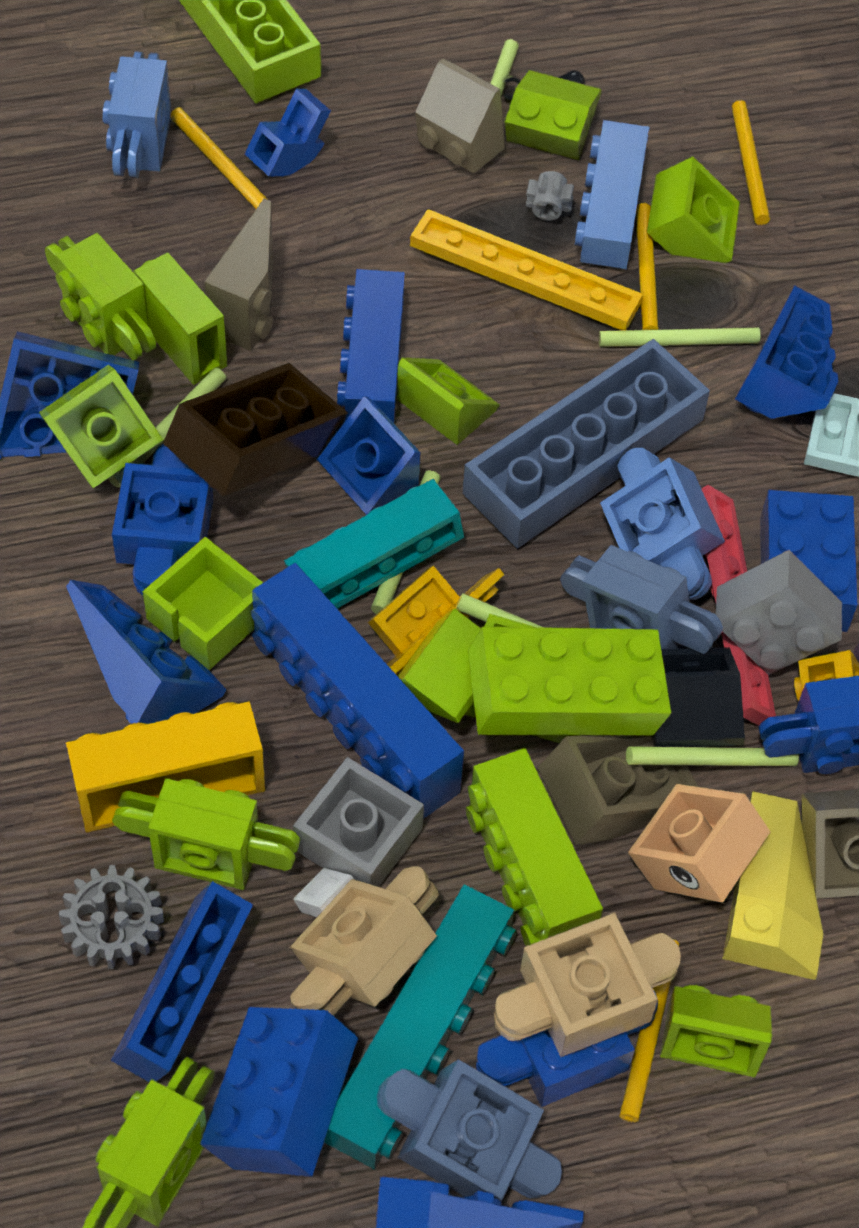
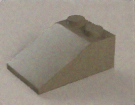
(243, 281)
(601, 792)

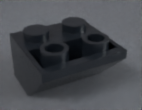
(702, 700)

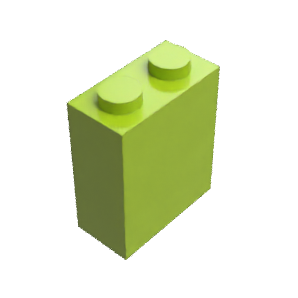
(183, 318)

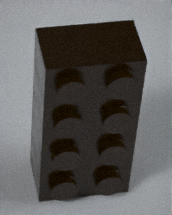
(254, 428)

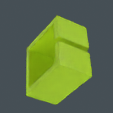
(203, 602)

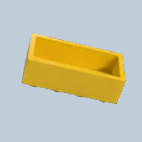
(209, 747)

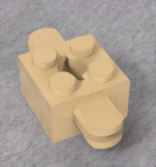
(364, 941)
(583, 966)

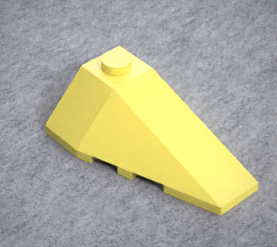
(774, 901)

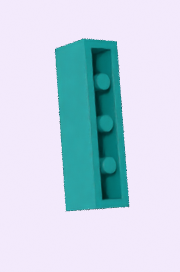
(381, 544)

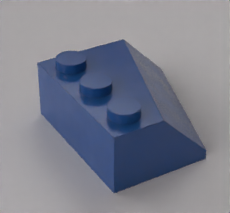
(36, 377)

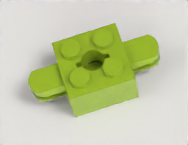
(102, 295)
(205, 832)
(152, 1150)

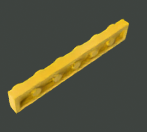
(526, 270)

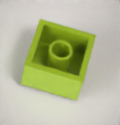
(101, 425)

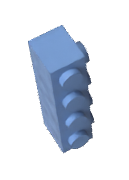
(614, 194)

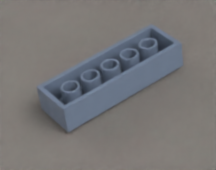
(578, 442)

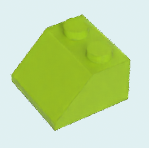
(551, 114)
(693, 213)
(716, 1030)

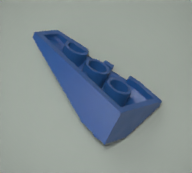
(795, 361)
(137, 661)
(428, 1205)

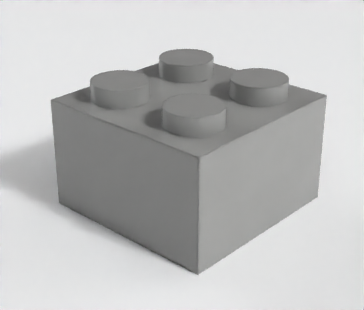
(779, 612)
(359, 824)

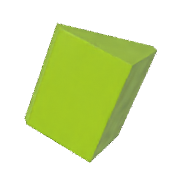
(442, 397)
(441, 667)

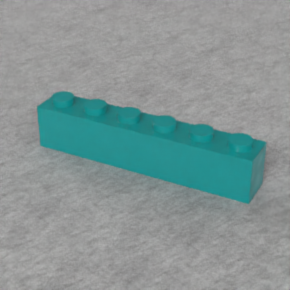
(422, 1021)

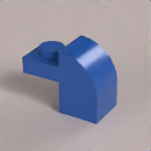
(293, 142)

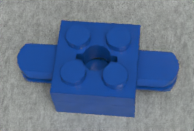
(159, 515)
(821, 729)
(546, 1071)

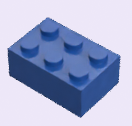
(820, 534)
(279, 1091)

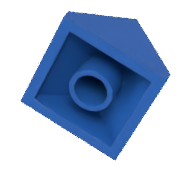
(371, 458)

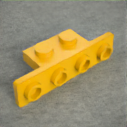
(419, 607)

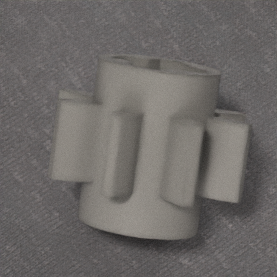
(549, 195)

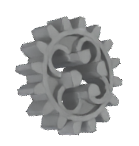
(93, 934)

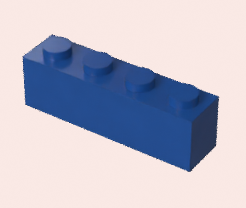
(373, 339)
(182, 983)

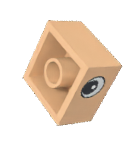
(699, 842)

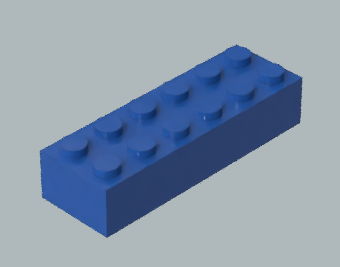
(355, 689)

